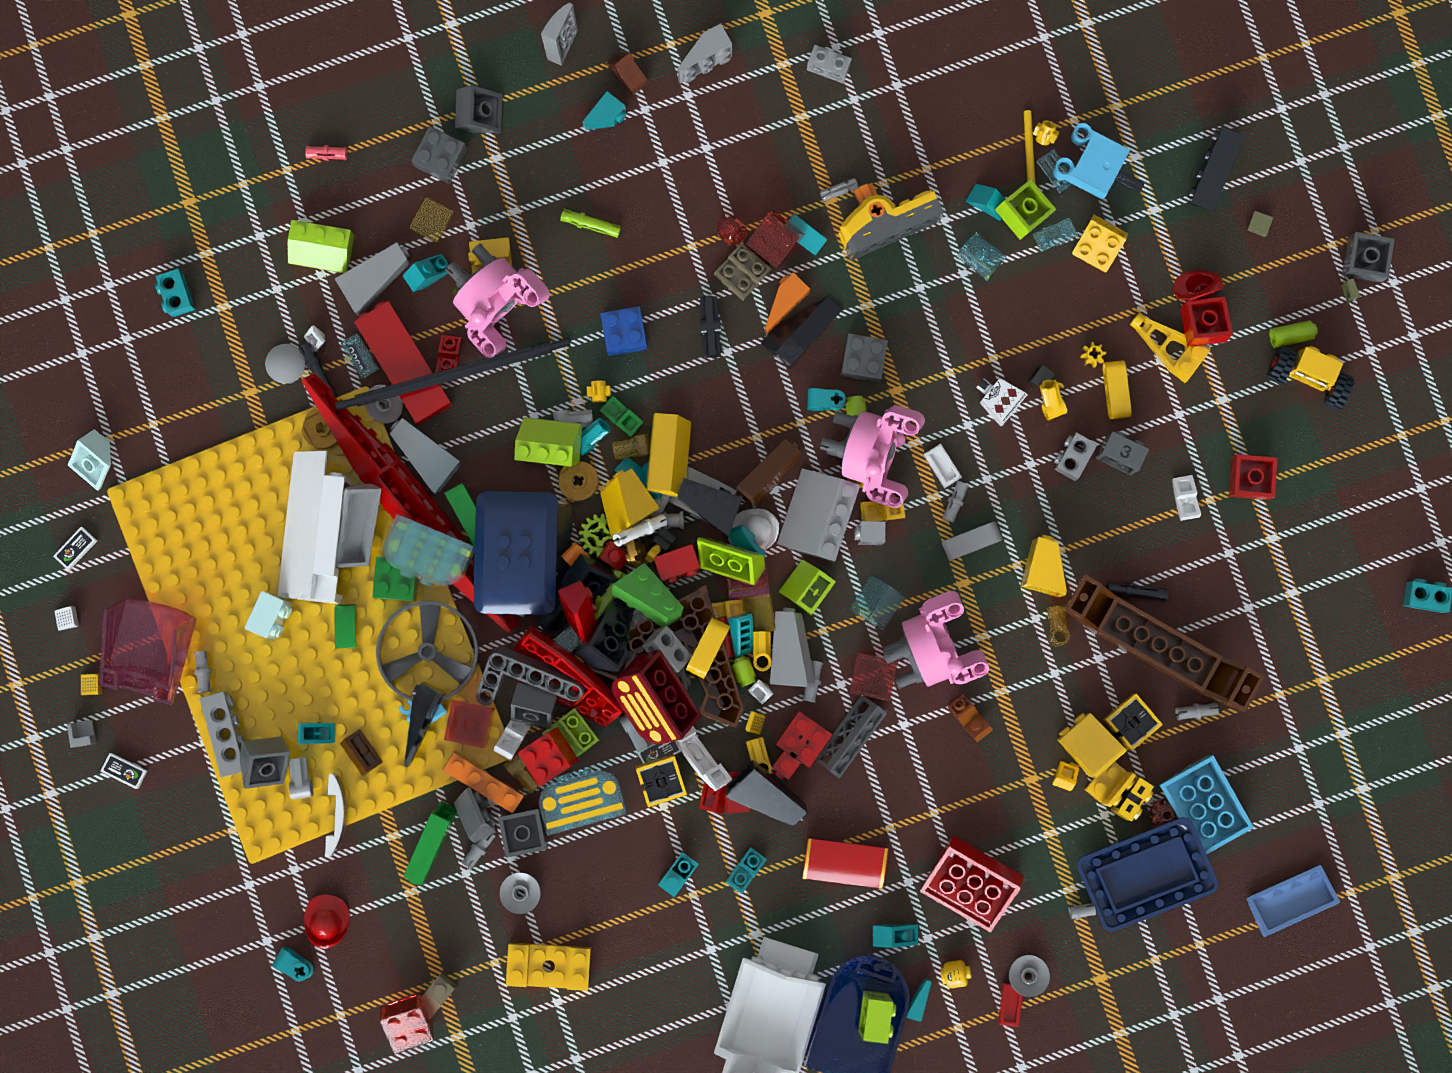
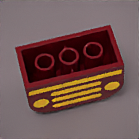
(655, 699)

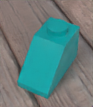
(605, 113)
(895, 935)

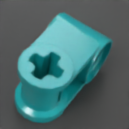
(822, 399)
(290, 963)

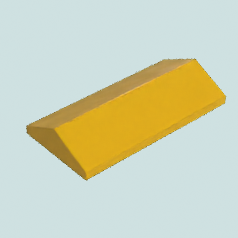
(668, 453)

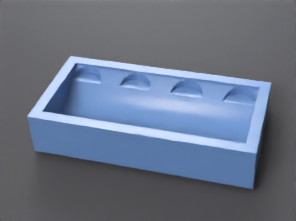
(1292, 901)

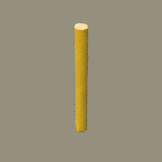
(1029, 145)

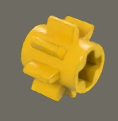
(1046, 132)
(1090, 359)
(599, 391)

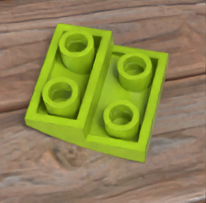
(575, 732)

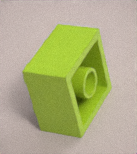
(1025, 209)
(876, 1017)

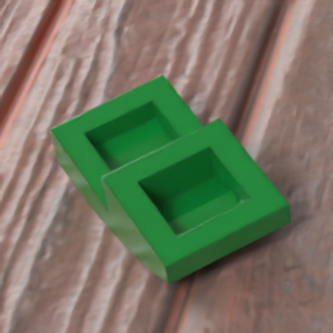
(621, 416)
(345, 626)

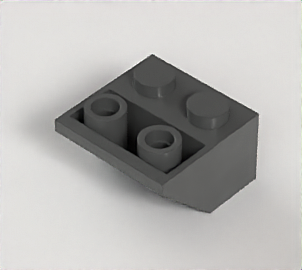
(474, 815)

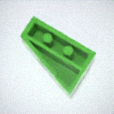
(648, 595)

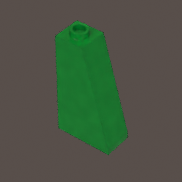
(464, 508)
(430, 843)

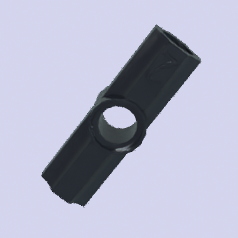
(710, 326)

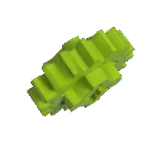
(590, 535)

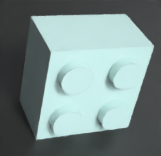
(269, 616)

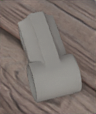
(583, 417)
(637, 740)
(300, 784)

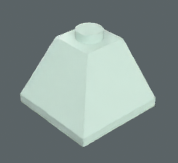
(91, 458)

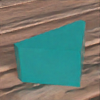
(986, 199)
(316, 733)

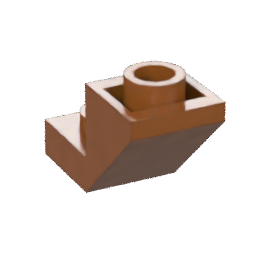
(970, 718)

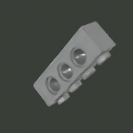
(215, 726)

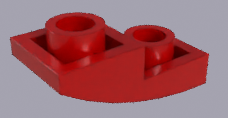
(448, 352)

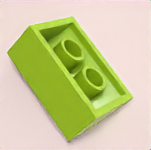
(319, 246)
(548, 442)
(730, 560)

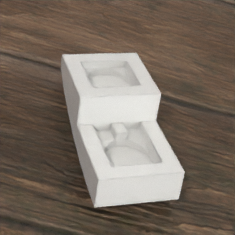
(1185, 497)
(511, 738)

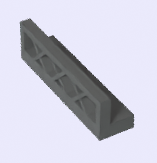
(853, 738)

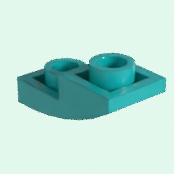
(812, 240)
(743, 538)
(746, 870)

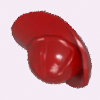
(1197, 285)
(326, 920)

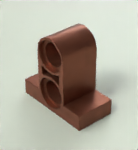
(628, 72)

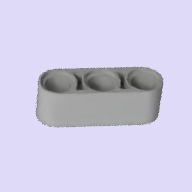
(971, 541)

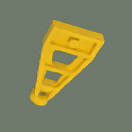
(1186, 363)

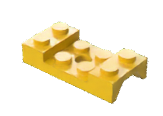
(527, 960)

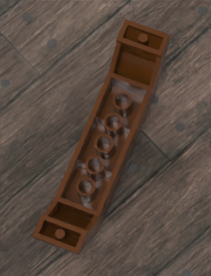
(1162, 646)

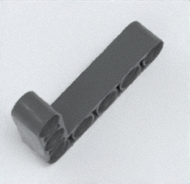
(526, 675)

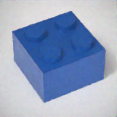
(623, 331)

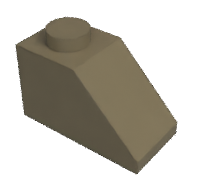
(437, 994)

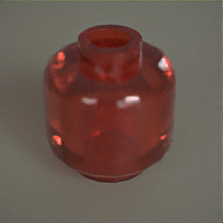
(731, 230)

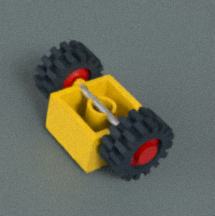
(1314, 370)

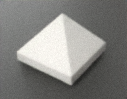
(315, 337)
(761, 691)

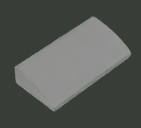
(560, 34)

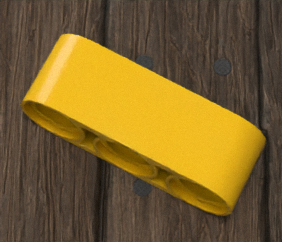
(1116, 389)
(708, 647)

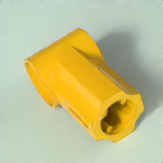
(1053, 404)
(762, 647)
(758, 752)

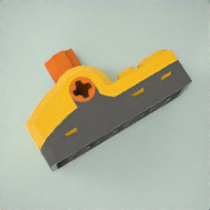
(881, 223)

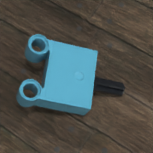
(1097, 165)

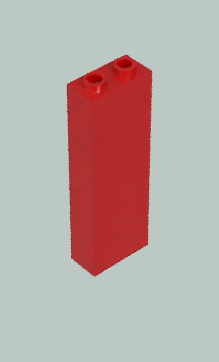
(401, 360)

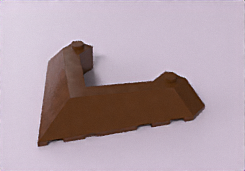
(722, 697)

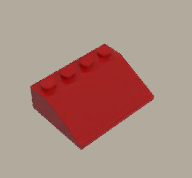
(972, 883)

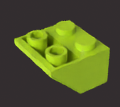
(807, 587)

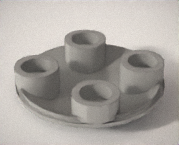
(285, 363)

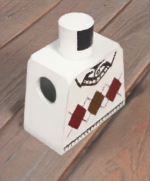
(1000, 399)

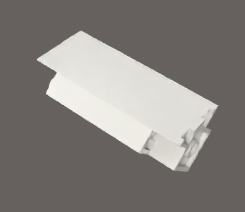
(312, 530)
(771, 1011)

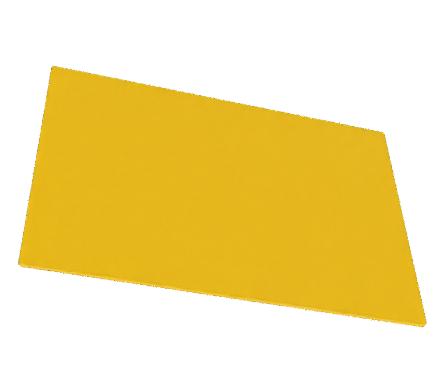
(209, 544)

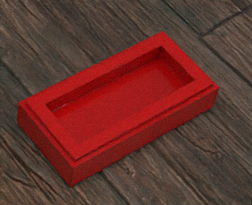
(1010, 1006)

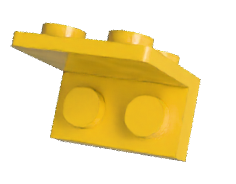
(1100, 243)
(1110, 785)

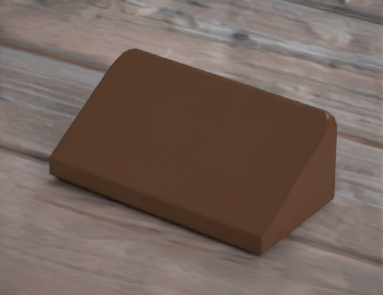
(361, 752)

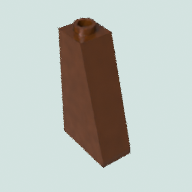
(769, 473)

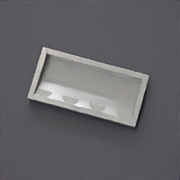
(357, 525)

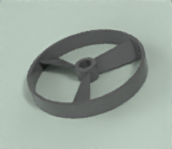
(427, 651)

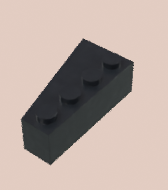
(1215, 169)
(592, 575)

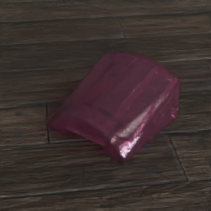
(145, 648)

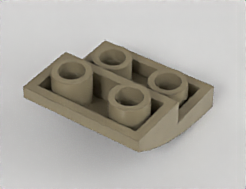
(742, 271)

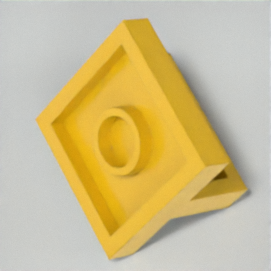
(496, 247)

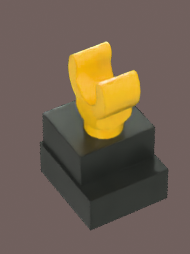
(1041, 374)
(660, 544)

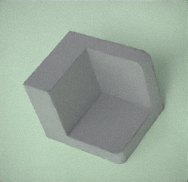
(81, 733)

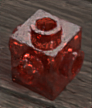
(1157, 810)

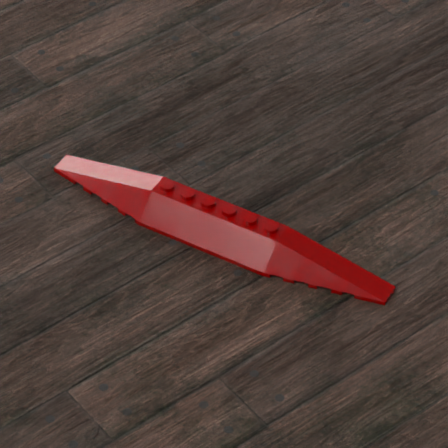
(380, 466)

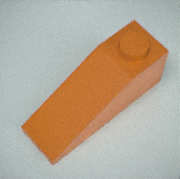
(788, 296)

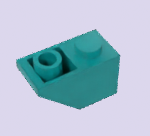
(426, 272)
(678, 874)

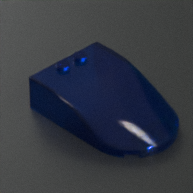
(835, 1038)

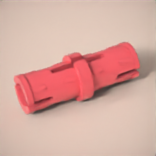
(326, 152)

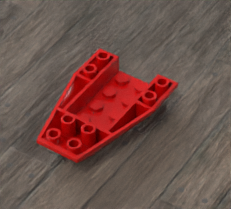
(596, 702)

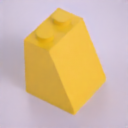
(626, 502)
(1044, 568)
(1090, 744)

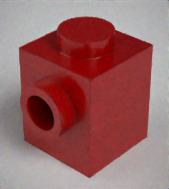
(785, 766)

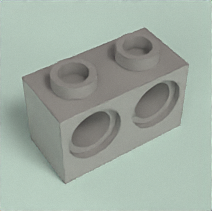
(829, 64)
(1079, 459)
(870, 533)
(671, 647)

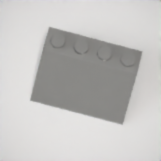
(818, 515)

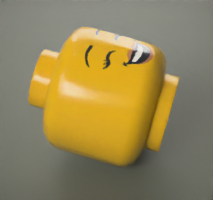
(955, 974)

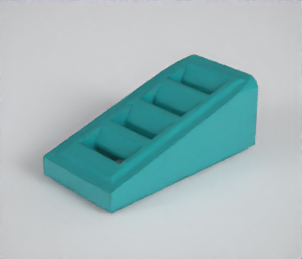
(735, 629)
(919, 1000)

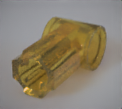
(637, 446)
(1057, 623)
(519, 770)

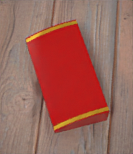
(845, 863)

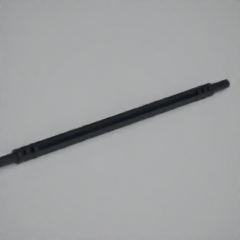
(452, 374)

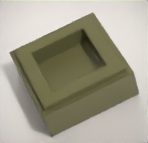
(1259, 223)
(1350, 290)

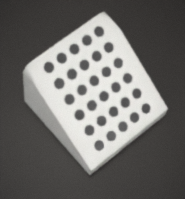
(66, 618)

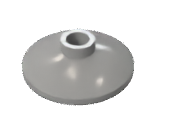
(391, 408)
(510, 898)
(1039, 976)

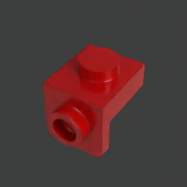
(613, 556)

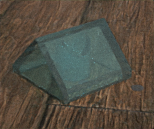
(981, 256)
(877, 602)

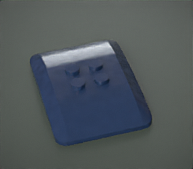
(515, 553)
(1147, 874)

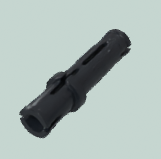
(314, 364)
(1143, 592)

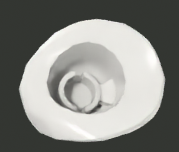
(761, 524)

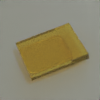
(431, 220)
(761, 611)

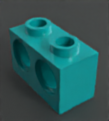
(178, 291)
(1427, 600)

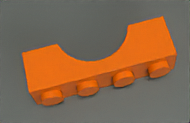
(483, 782)

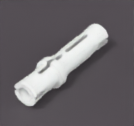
(647, 527)

